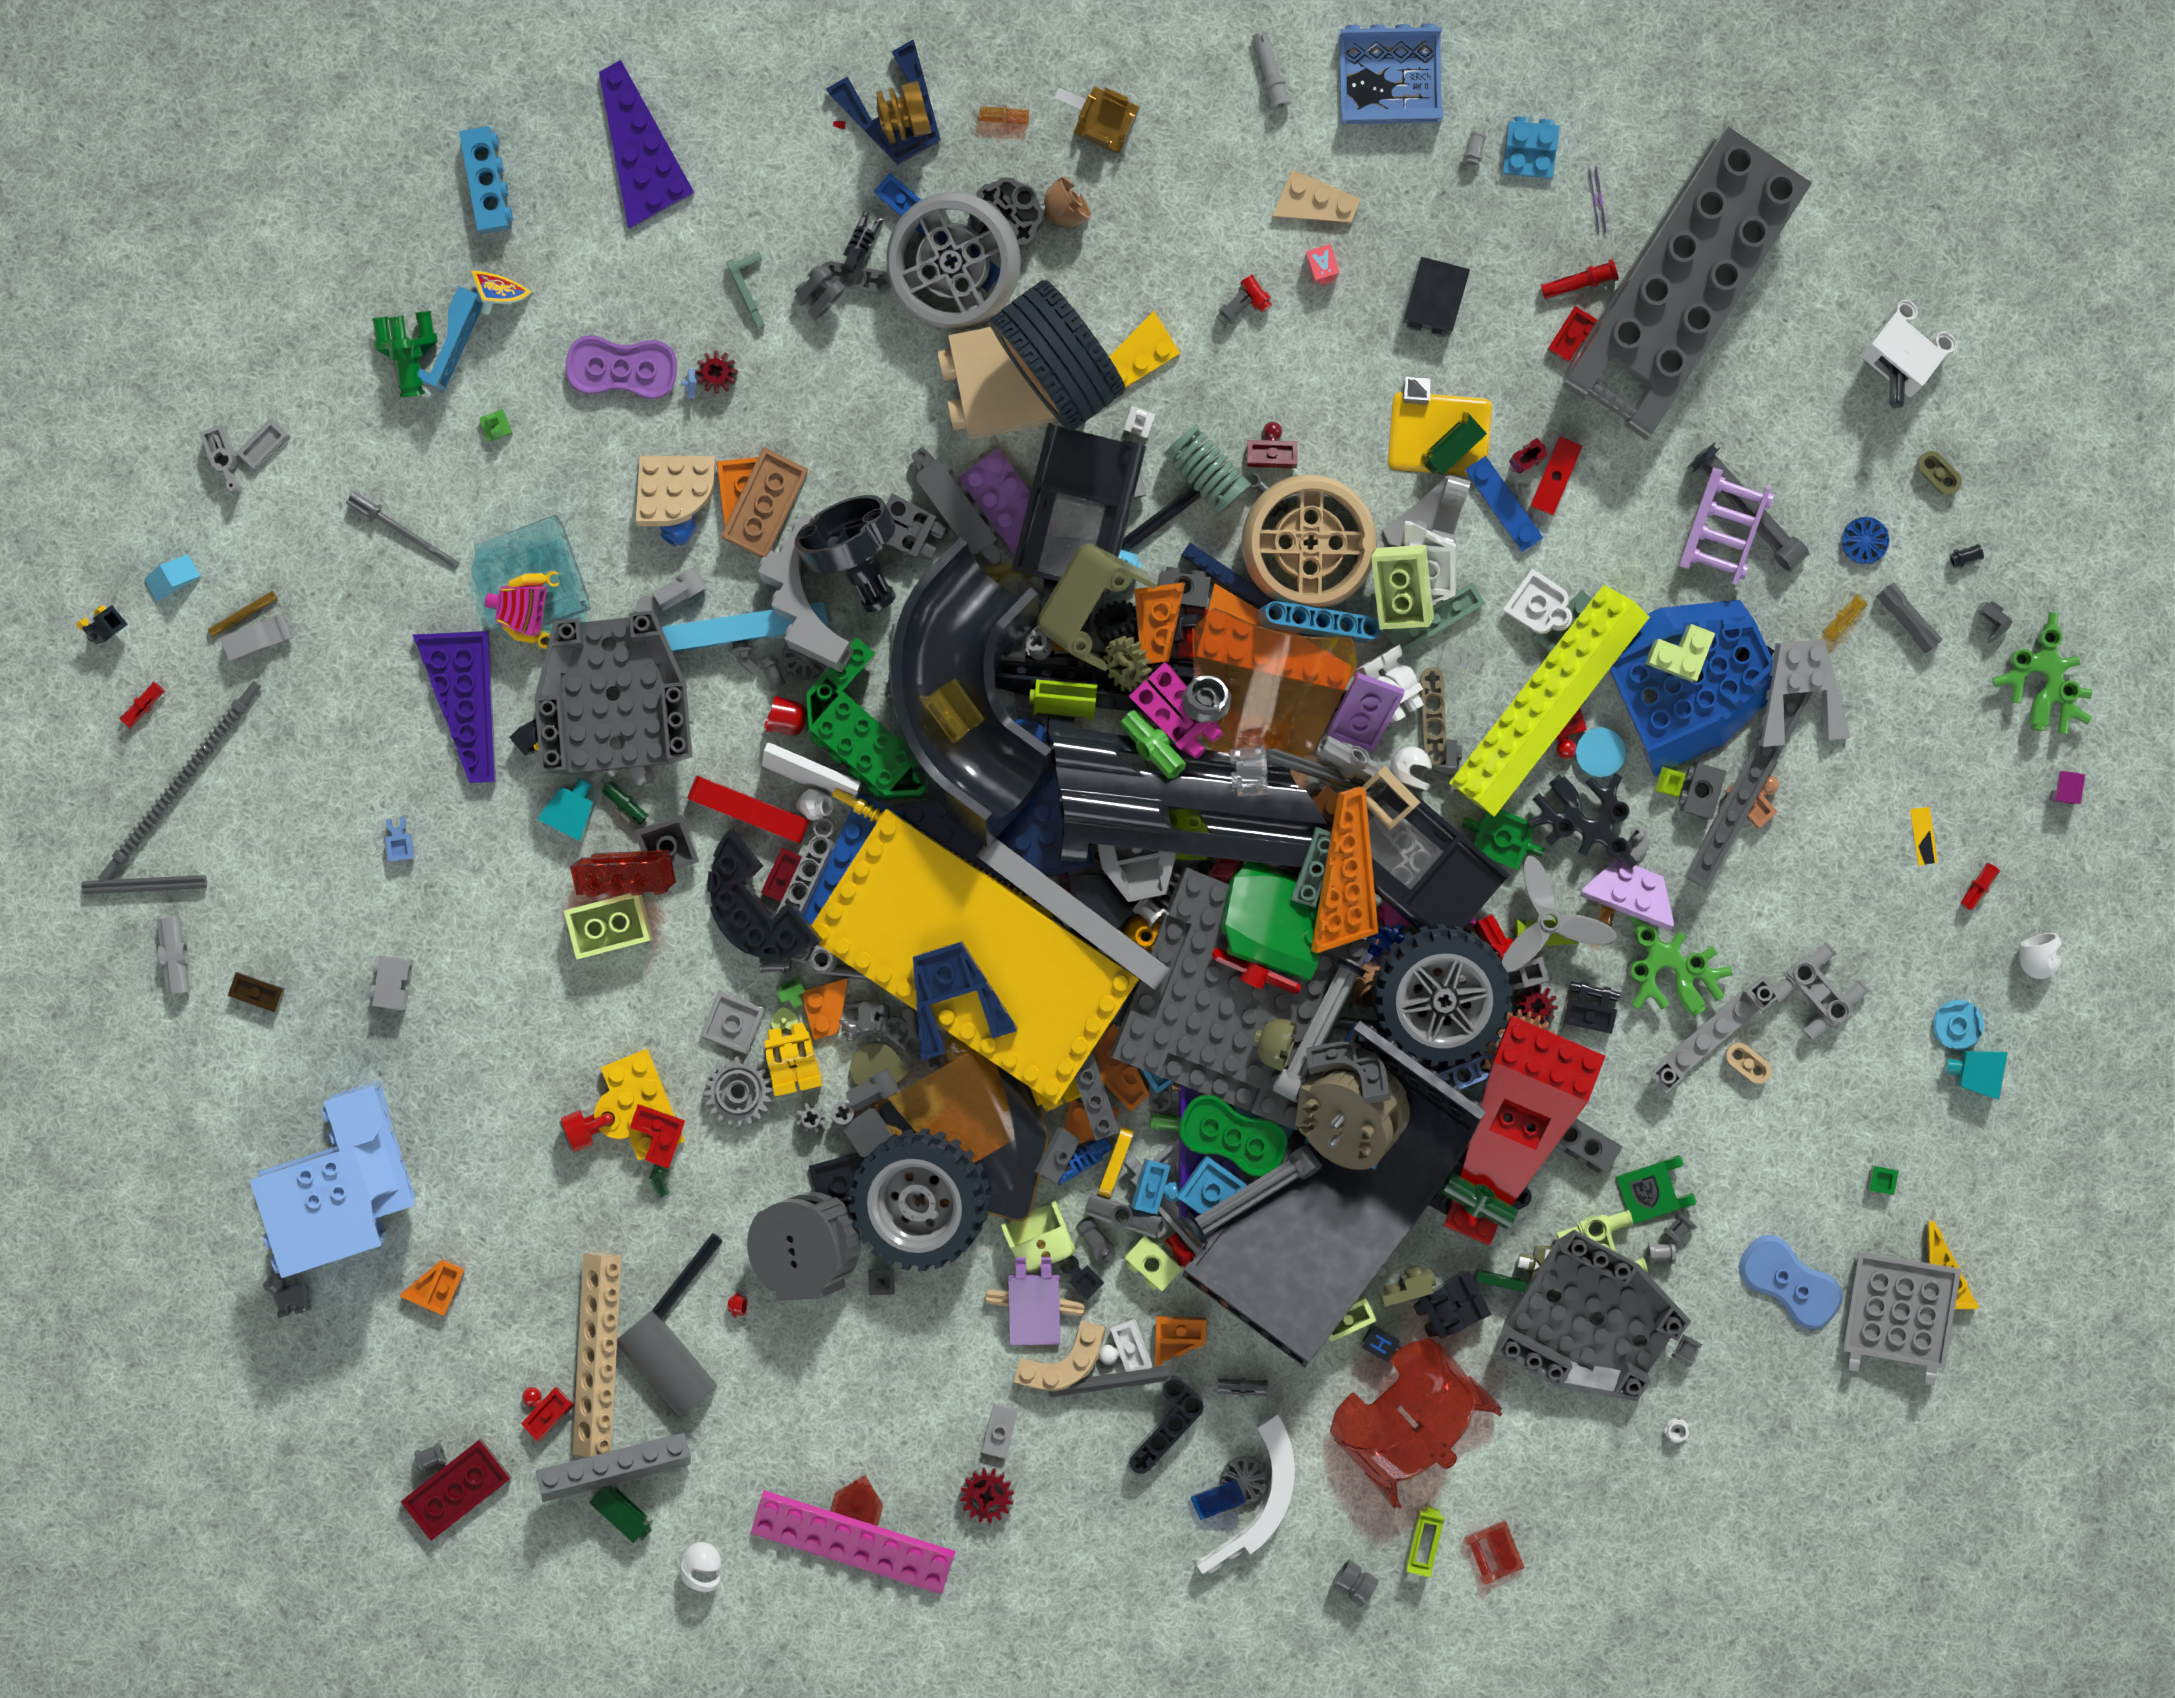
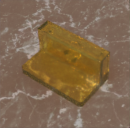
(953, 710)

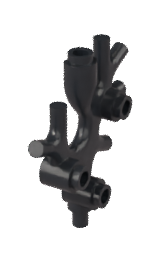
(1592, 830)

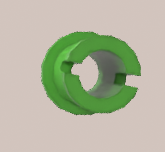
(1164, 1122)

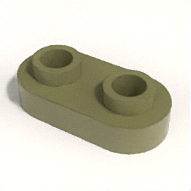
(1940, 470)

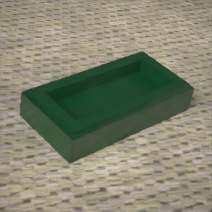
(1500, 1280)

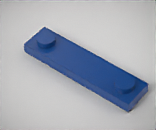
(1503, 504)

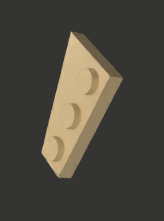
(1315, 200)

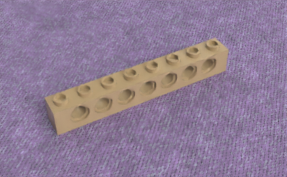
(597, 1353)

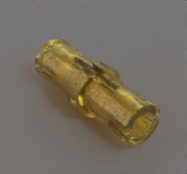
(1857, 604)

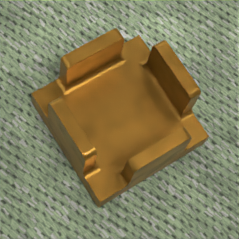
(1106, 119)

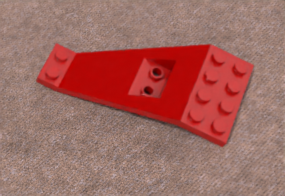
(1538, 1083)

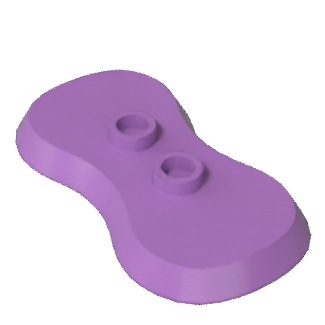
(641, 368)

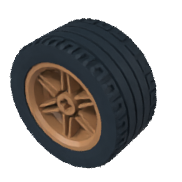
(1057, 355)

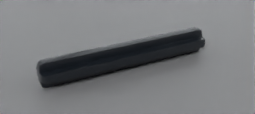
(1160, 518)
(687, 1275)

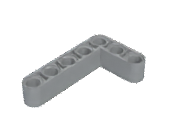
(810, 885)

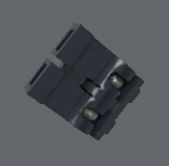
(1452, 1306)

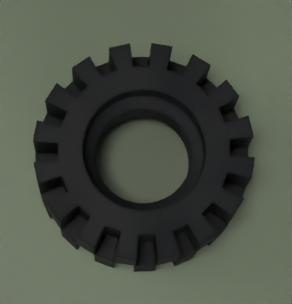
(1113, 614)

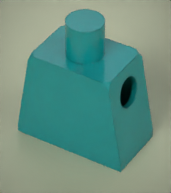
(570, 810)
(1979, 1071)

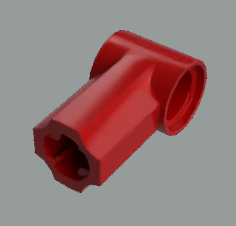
(1492, 933)

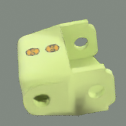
(1040, 1236)

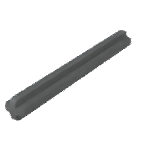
(1312, 769)
(144, 884)
(1116, 1380)

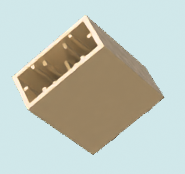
(990, 386)

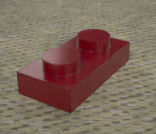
(781, 874)

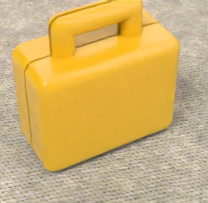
(1420, 426)

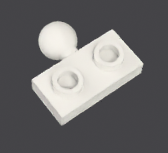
(1129, 1347)

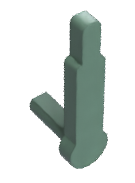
(734, 269)

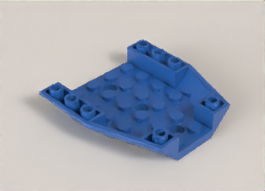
(1686, 714)

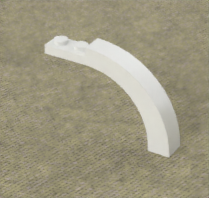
(1276, 1503)

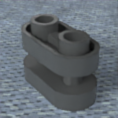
(807, 290)

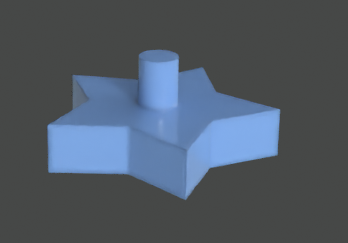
(690, 383)

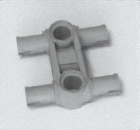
(1820, 991)

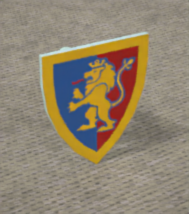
(497, 289)

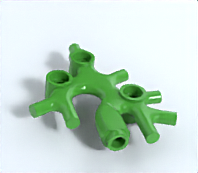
(2053, 667)
(1669, 955)

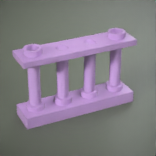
(1710, 507)

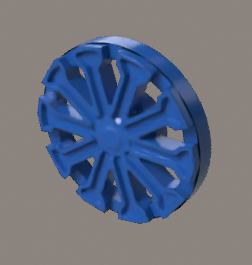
(1865, 540)

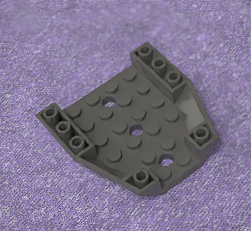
(573, 706)
(1586, 1355)

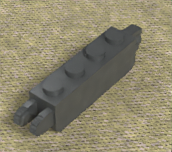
(955, 507)

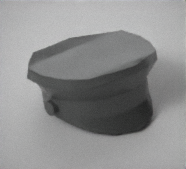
(1206, 699)

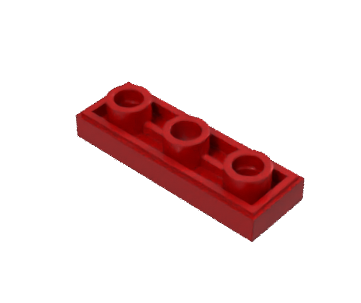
(1561, 461)

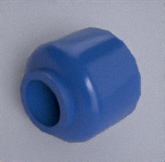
(679, 533)

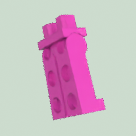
(1183, 729)

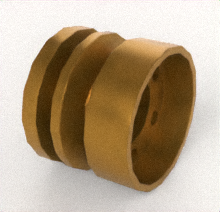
(903, 112)

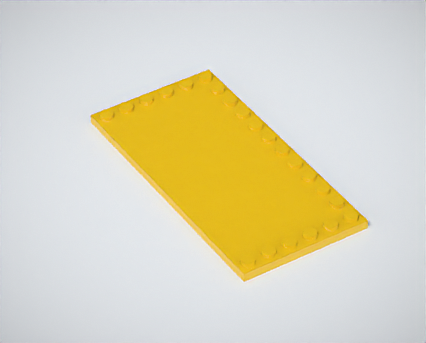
(917, 896)

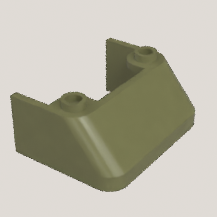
(1078, 593)

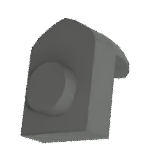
(1994, 614)
(1453, 754)

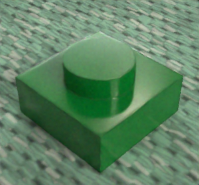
(1883, 1180)

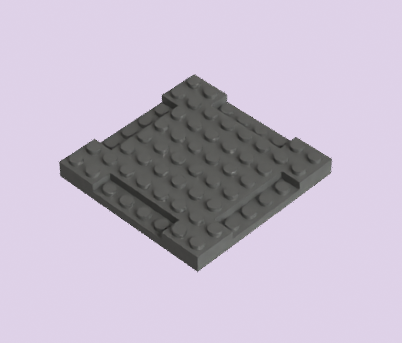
(1205, 1019)

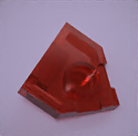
(858, 1501)

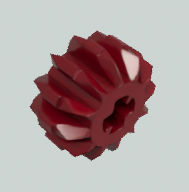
(713, 380)
(1531, 998)

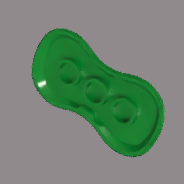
(1216, 1129)

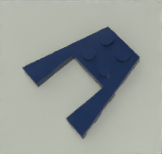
(901, 151)
(945, 975)

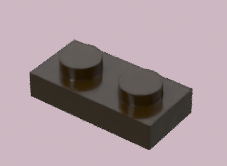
(256, 992)

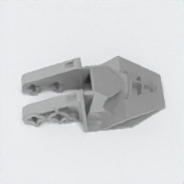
(1138, 871)

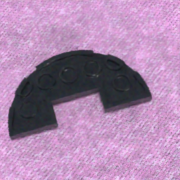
(744, 916)

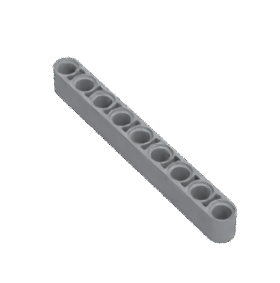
(1074, 913)

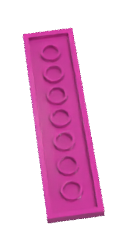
(852, 1542)

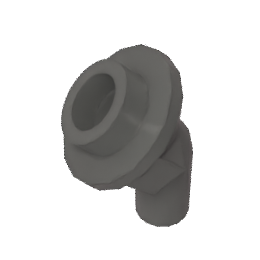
(741, 651)

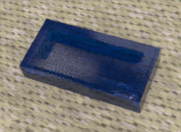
(1218, 1499)

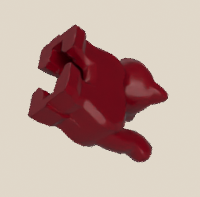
(1528, 457)

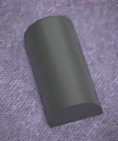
(666, 1363)

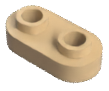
(1747, 1063)

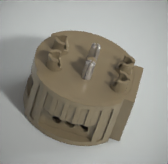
(1342, 1125)

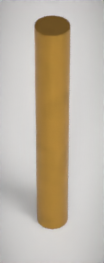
(242, 613)

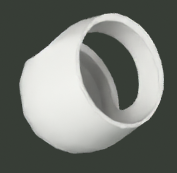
(1409, 766)
(2040, 960)
(704, 1559)

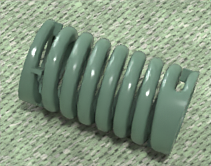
(1206, 476)

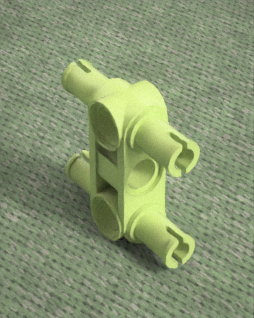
(1608, 1225)

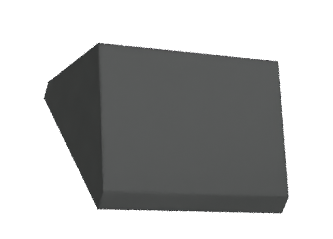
(672, 836)

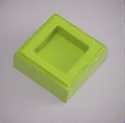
(1670, 782)

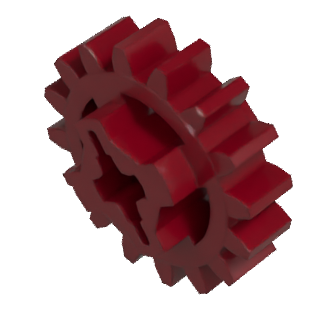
(999, 1498)

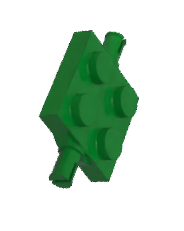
(1503, 838)

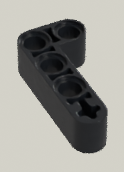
(1162, 1429)

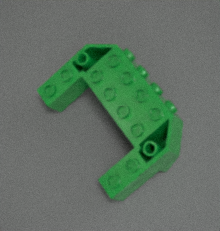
(855, 736)

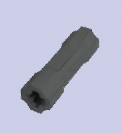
(1897, 603)

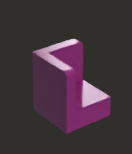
(2069, 788)

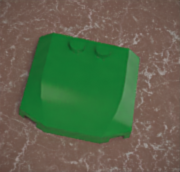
(1268, 925)

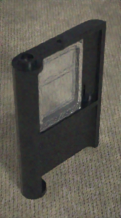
(1088, 500)
(1424, 875)

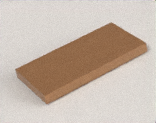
(764, 503)

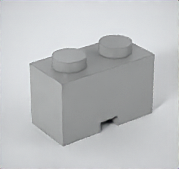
(390, 982)

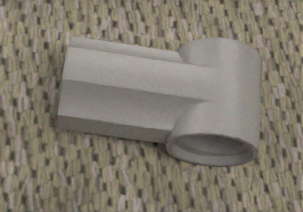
(686, 586)

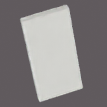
(807, 771)

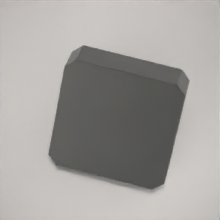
(867, 1131)

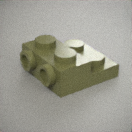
(1415, 1284)

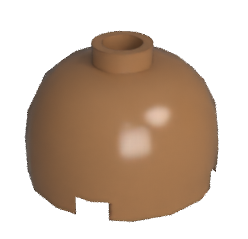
(1064, 205)

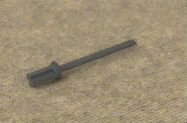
(373, 511)

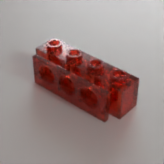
(623, 873)

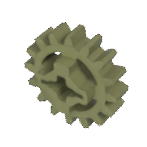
(1127, 663)

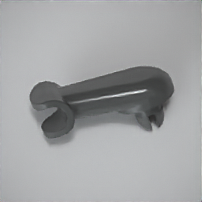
(1262, 487)
(1098, 1243)

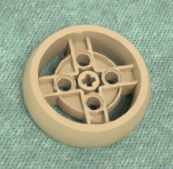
(1292, 524)

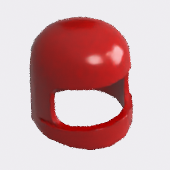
(786, 717)

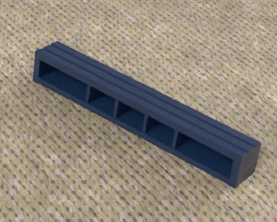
(1226, 577)

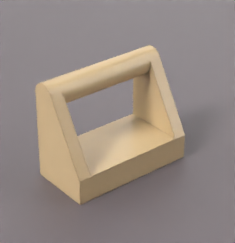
(1401, 791)

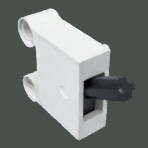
(1905, 353)

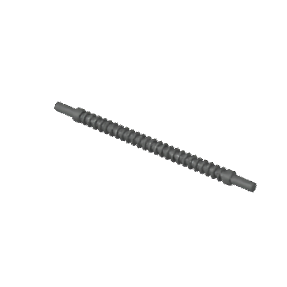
(238, 707)

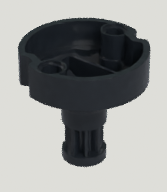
(848, 541)

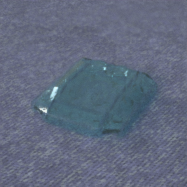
(529, 550)

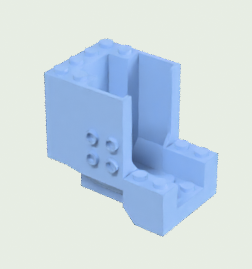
(335, 1198)

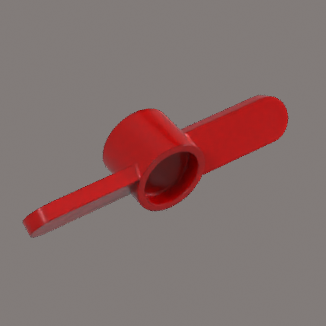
(1255, 974)

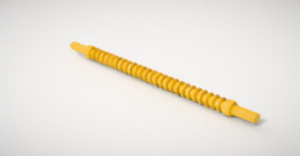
(860, 807)

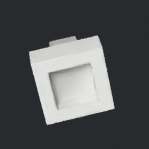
(1139, 422)

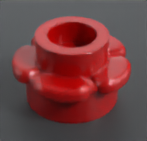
(737, 1305)

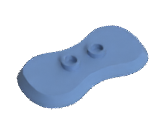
(1806, 1294)

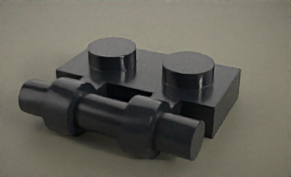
(1589, 1015)

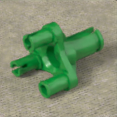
(405, 350)

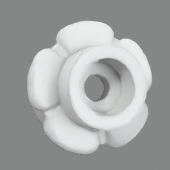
(1683, 1430)

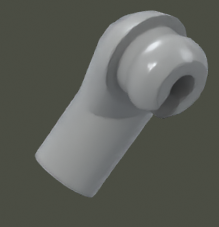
(1639, 842)

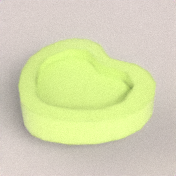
(784, 1019)

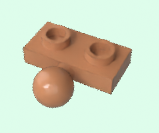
(1762, 809)

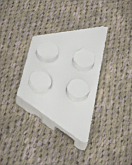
(1441, 560)

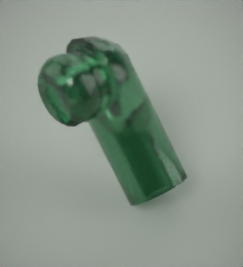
(657, 1179)

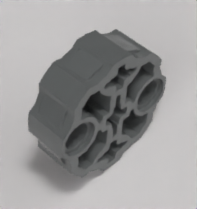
(1030, 211)

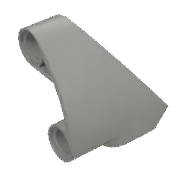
(1435, 511)

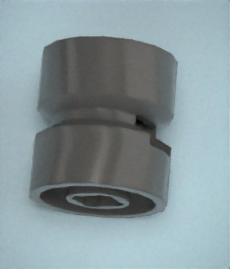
(1356, 1583)

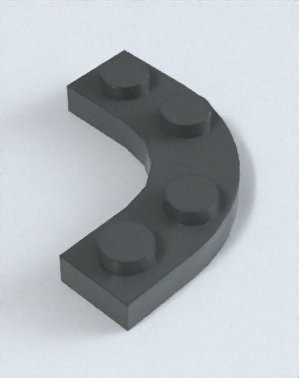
(1354, 1058)

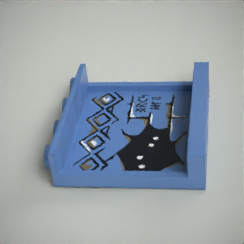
(1390, 74)

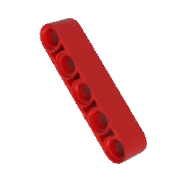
(748, 809)

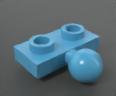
(1152, 1187)

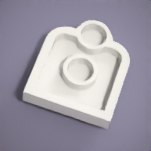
(1540, 604)

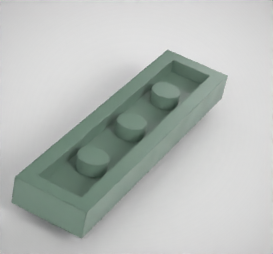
(1445, 614)

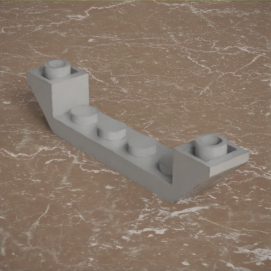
(1713, 1032)

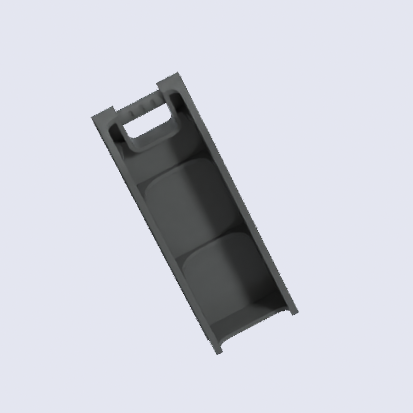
(1688, 277)

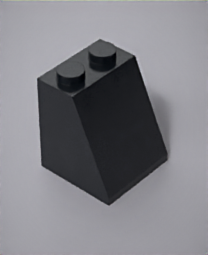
(1435, 296)

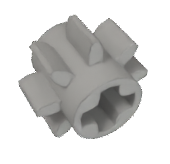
(809, 1124)

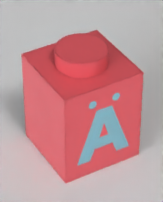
(1322, 264)

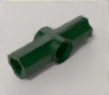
(1479, 1201)

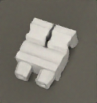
(1396, 675)

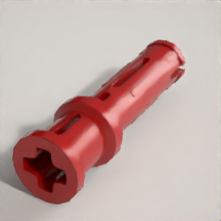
(1590, 277)

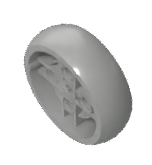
(933, 218)

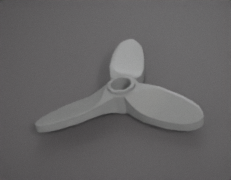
(1572, 927)

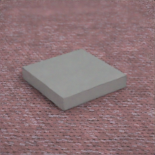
(732, 1022)

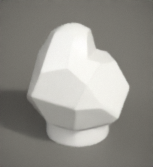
(814, 804)

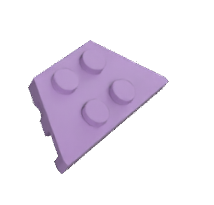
(1632, 892)

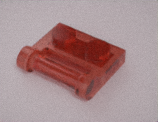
(1502, 1549)

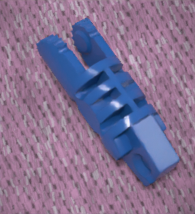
(1085, 1158)

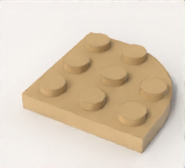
(673, 488)

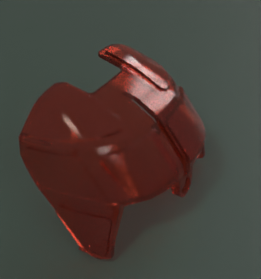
(1435, 1396)

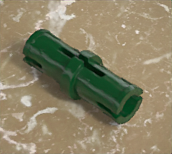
(625, 803)

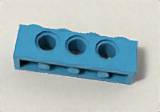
(472, 142)

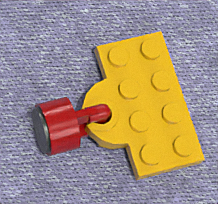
(630, 1083)

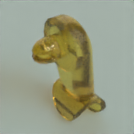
(1002, 570)

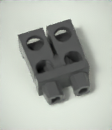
(916, 527)

